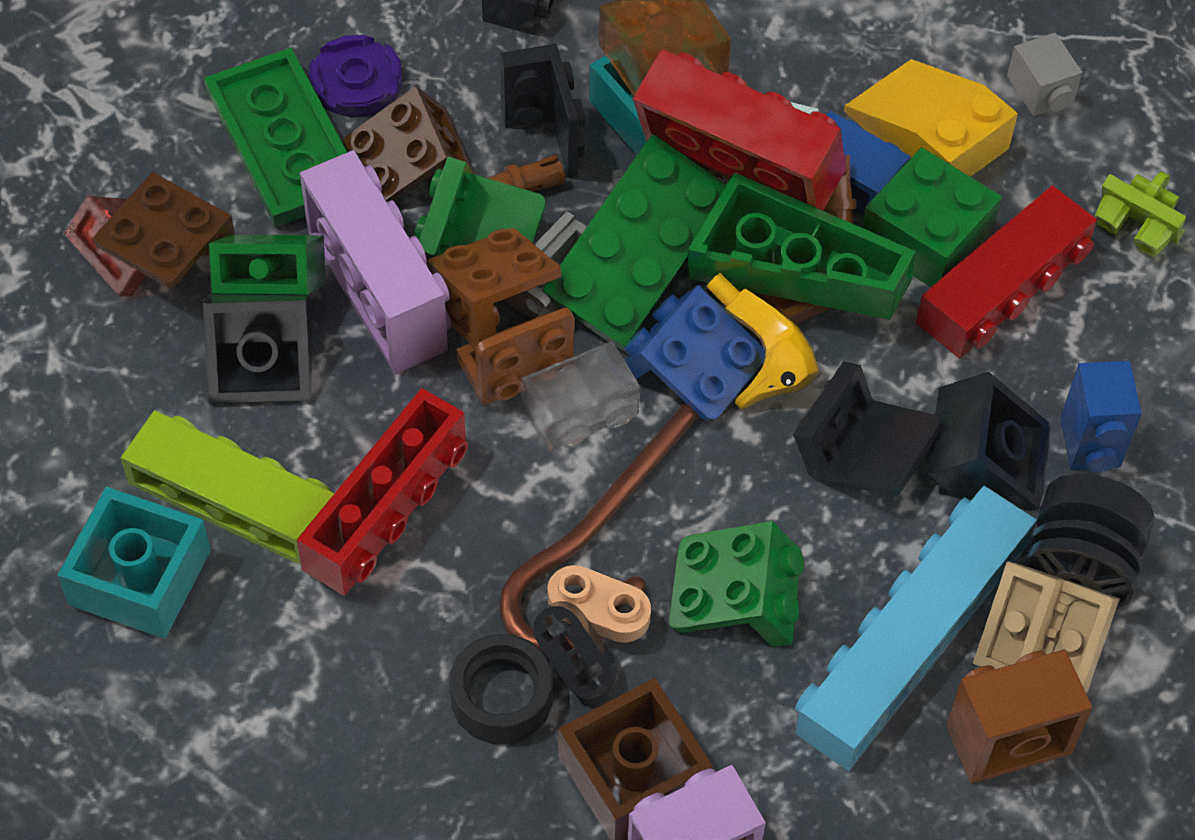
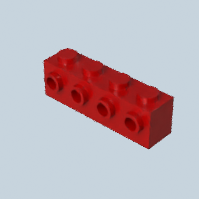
(383, 492)

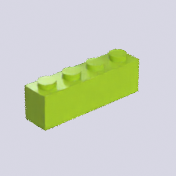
(223, 483)

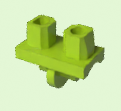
(1145, 203)

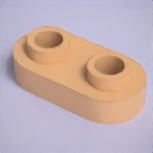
(599, 601)

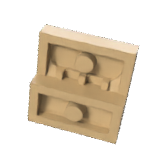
(1046, 615)

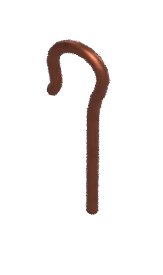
(589, 526)

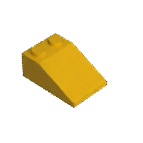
(938, 112)

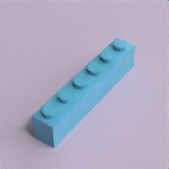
(913, 628)

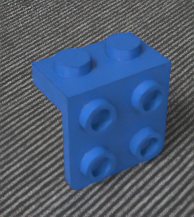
(696, 352)

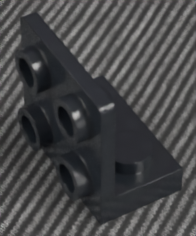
(538, 90)

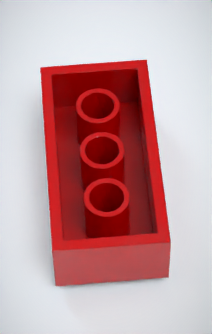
(739, 129)

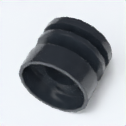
(1092, 534)

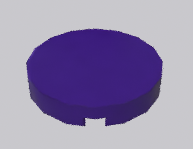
(356, 75)

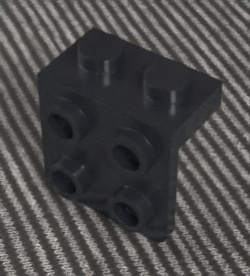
(861, 439)

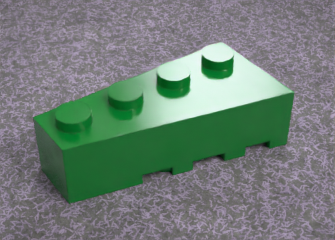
(798, 252)

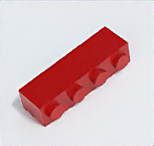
(1006, 272)

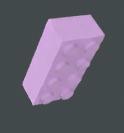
(377, 261)

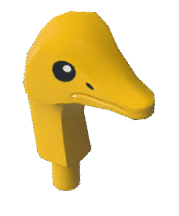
(788, 354)

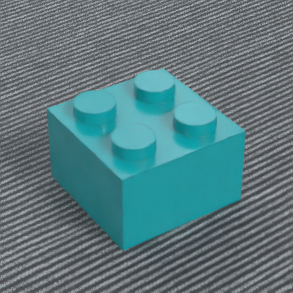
(135, 562)

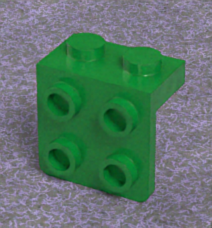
(473, 207)
(738, 579)

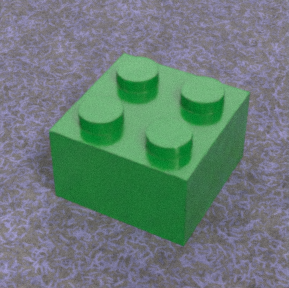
(933, 213)

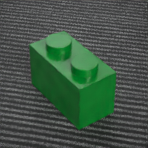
(267, 264)

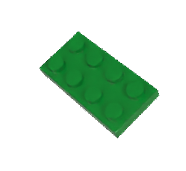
(275, 128)
(635, 242)

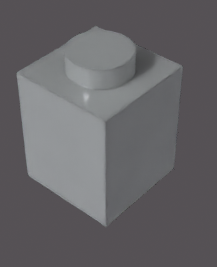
(1044, 74)

